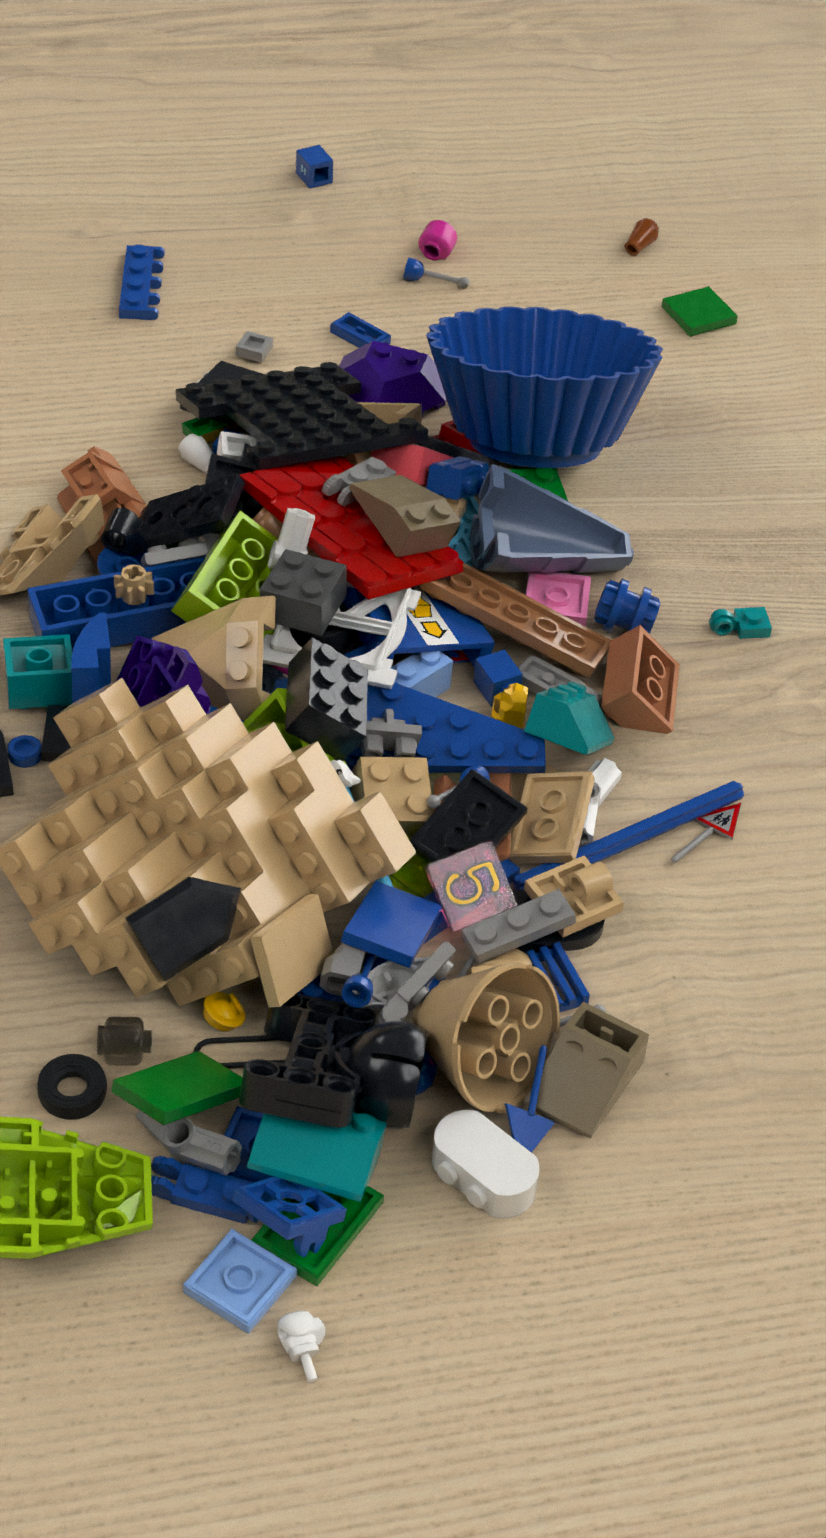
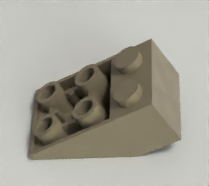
(589, 1069)

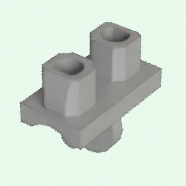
(390, 735)

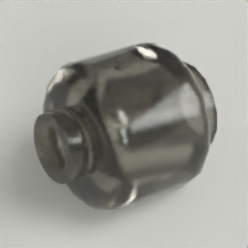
(123, 1040)

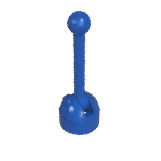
(360, 984)

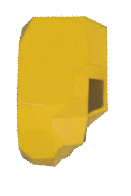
(511, 705)

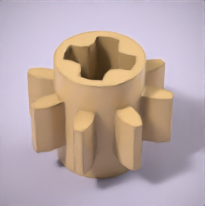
(134, 584)

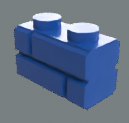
(457, 477)

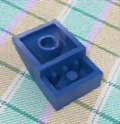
(91, 658)

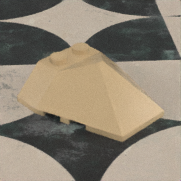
(49, 545)
(229, 651)

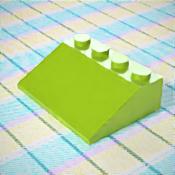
(230, 570)

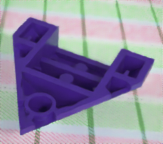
(394, 376)

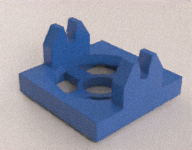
(264, 1202)

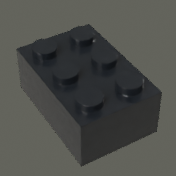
(327, 699)

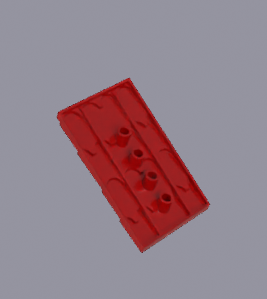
(345, 531)

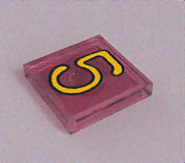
(470, 886)

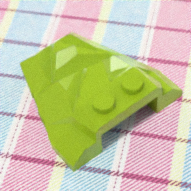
(67, 1191)

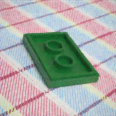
(179, 1087)
(338, 1238)

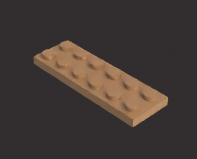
(522, 619)

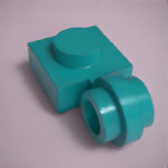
(748, 622)

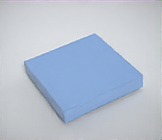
(239, 1281)

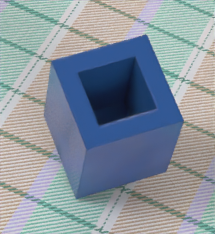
(314, 166)
(495, 673)

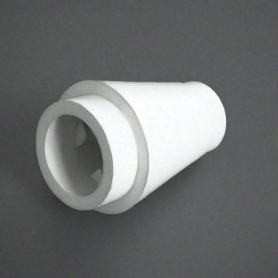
(195, 451)

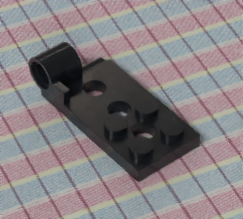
(174, 517)

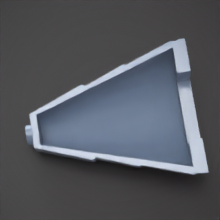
(536, 531)

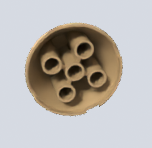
(490, 1031)

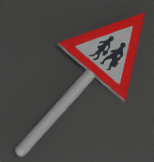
(721, 821)

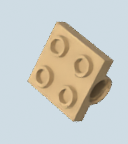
(585, 888)

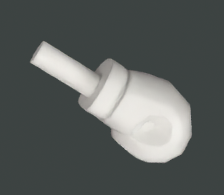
(300, 1337)

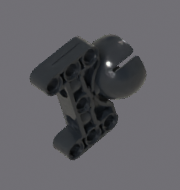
(336, 1065)

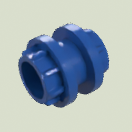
(626, 608)

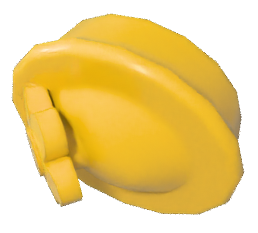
(223, 1011)

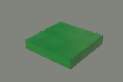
(699, 311)

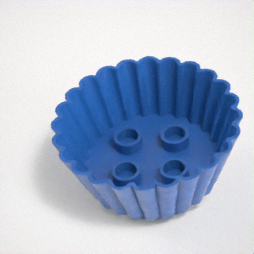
(541, 381)

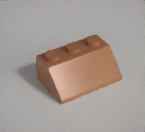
(640, 683)

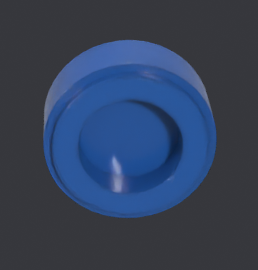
(24, 751)

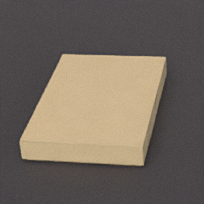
(553, 819)
(292, 950)

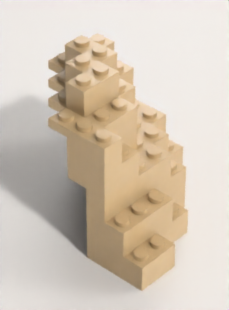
(195, 797)

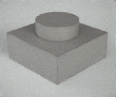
(254, 346)

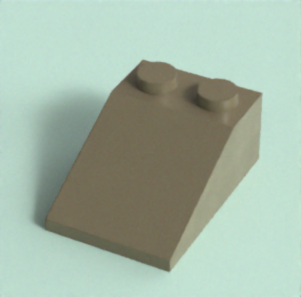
(407, 514)

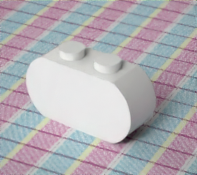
(485, 1164)

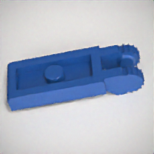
(197, 1189)

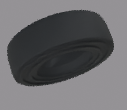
(72, 1106)

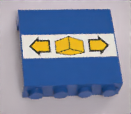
(429, 628)

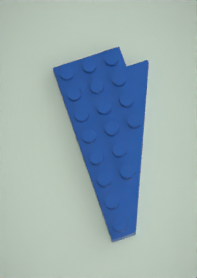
(453, 735)

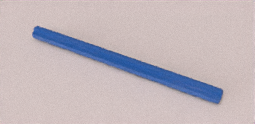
(647, 828)

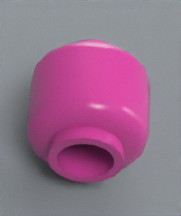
(437, 240)

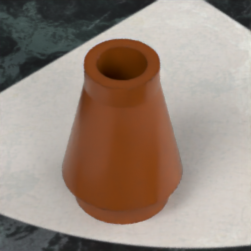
(643, 235)

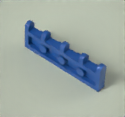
(139, 281)

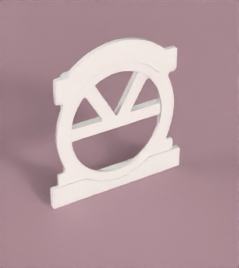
(281, 646)

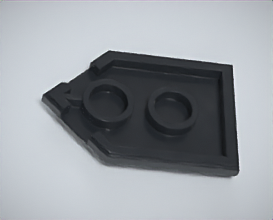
(185, 923)

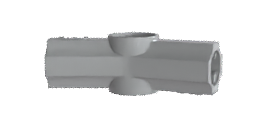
(200, 1145)

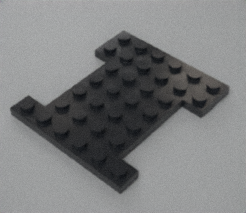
(299, 415)

